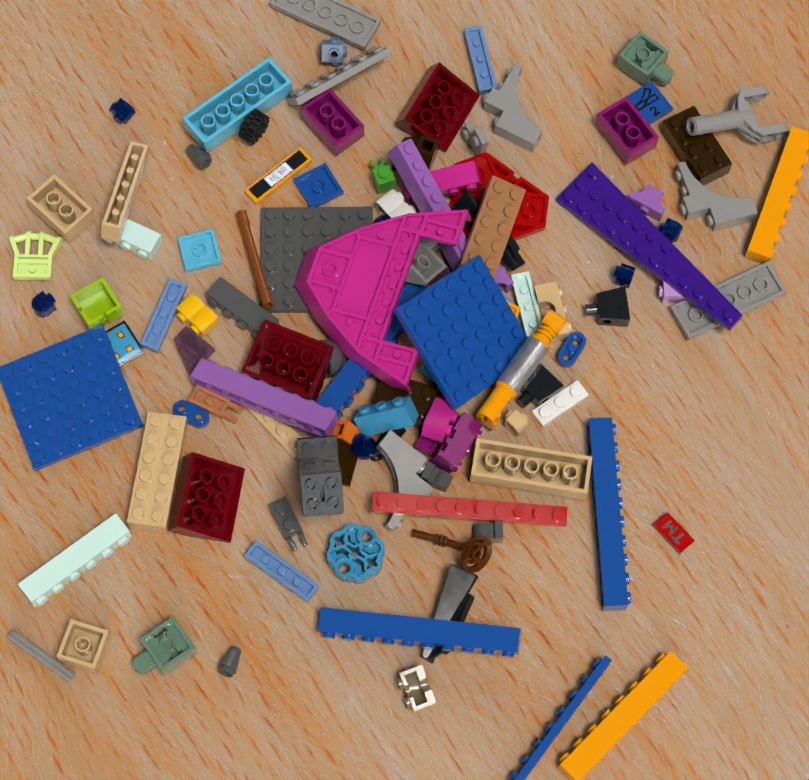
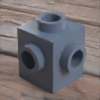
(333, 51)

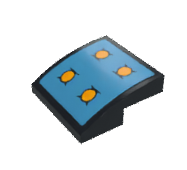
(124, 343)

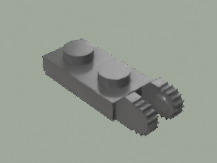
(287, 522)

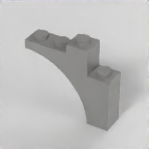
(510, 119)
(719, 210)
(404, 465)

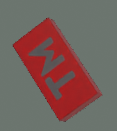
(673, 533)

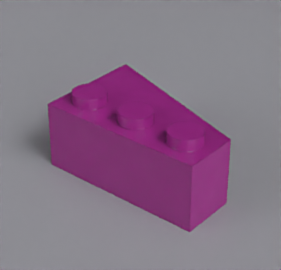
(457, 445)

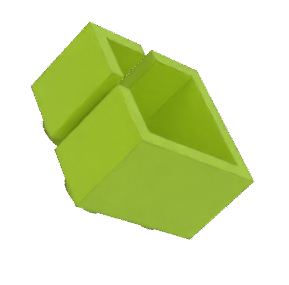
(97, 304)

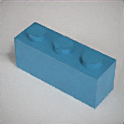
(386, 416)

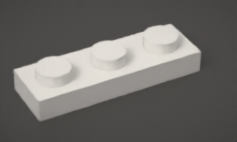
(560, 403)

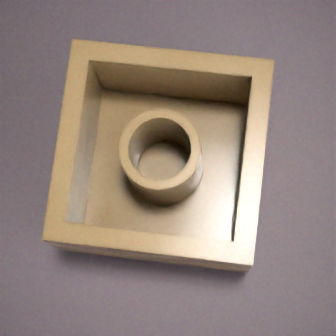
(84, 646)

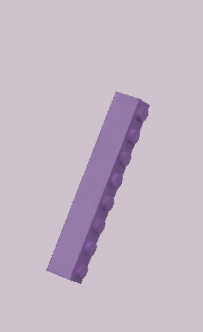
(424, 191)
(265, 398)

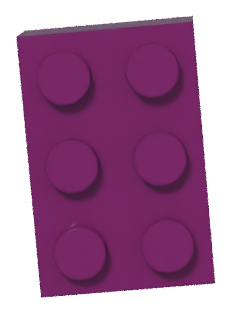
(332, 122)
(626, 130)

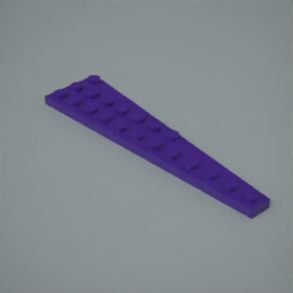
(619, 221)

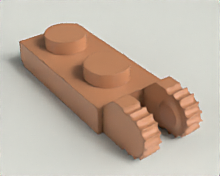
(214, 403)

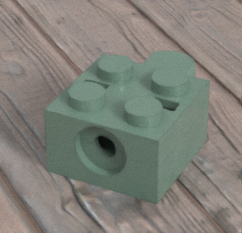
(645, 60)
(165, 648)

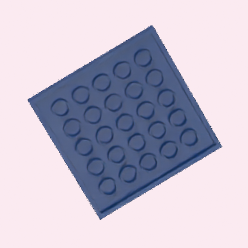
(463, 331)
(69, 397)

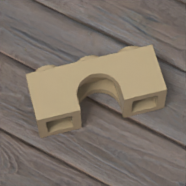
(549, 297)

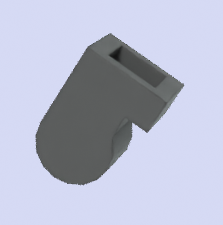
(436, 478)
(493, 531)

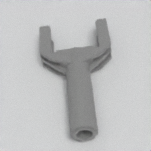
(739, 117)

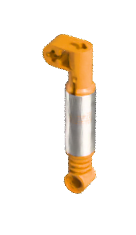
(520, 369)

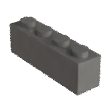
(238, 306)

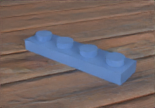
(480, 59)
(163, 315)
(281, 571)

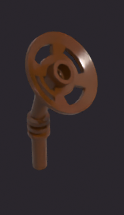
(467, 549)

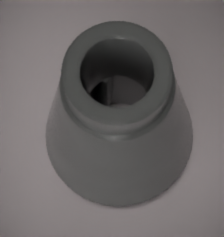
(200, 157)
(229, 663)

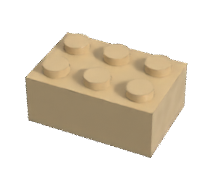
(61, 208)

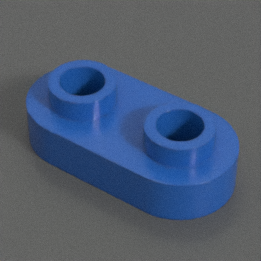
(570, 350)
(191, 413)

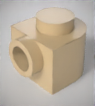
(516, 422)

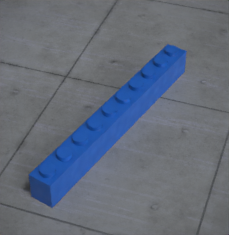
(352, 376)
(607, 515)
(419, 631)

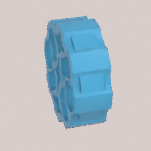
(342, 554)

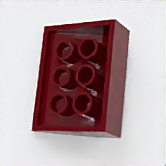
(438, 106)
(289, 360)
(206, 498)

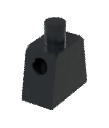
(610, 308)
(539, 387)

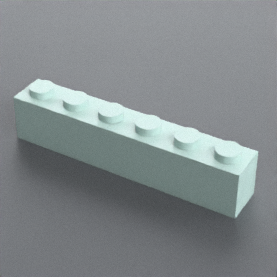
(74, 560)

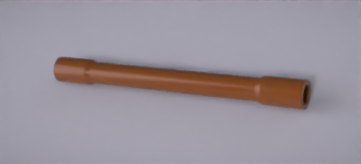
(264, 292)

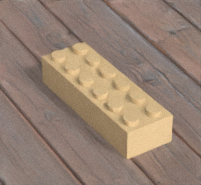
(531, 469)
(157, 472)

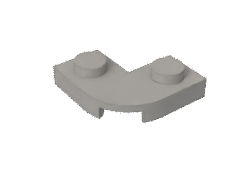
(475, 138)

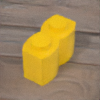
(197, 315)

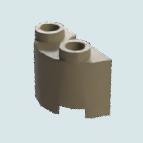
(416, 688)

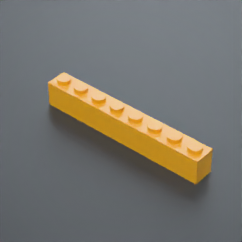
(778, 196)
(623, 717)

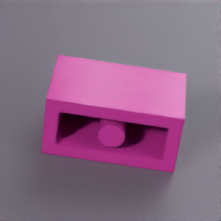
(439, 420)

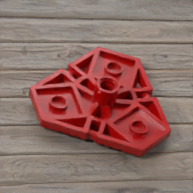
(533, 208)

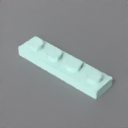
(527, 302)

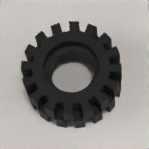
(254, 126)

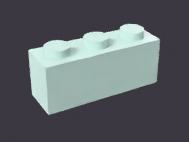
(139, 240)

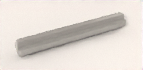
(41, 656)

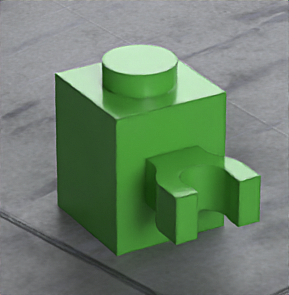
(382, 176)

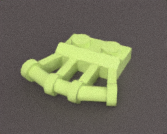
(34, 266)

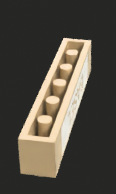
(124, 192)

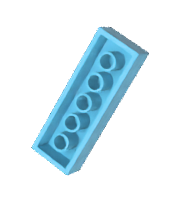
(226, 111)

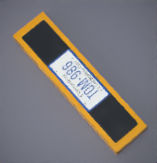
(278, 175)

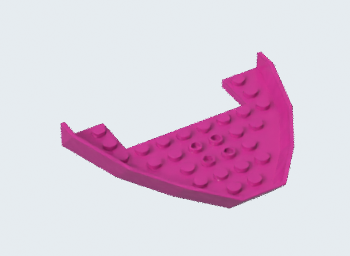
(357, 283)

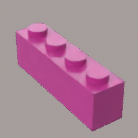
(454, 179)

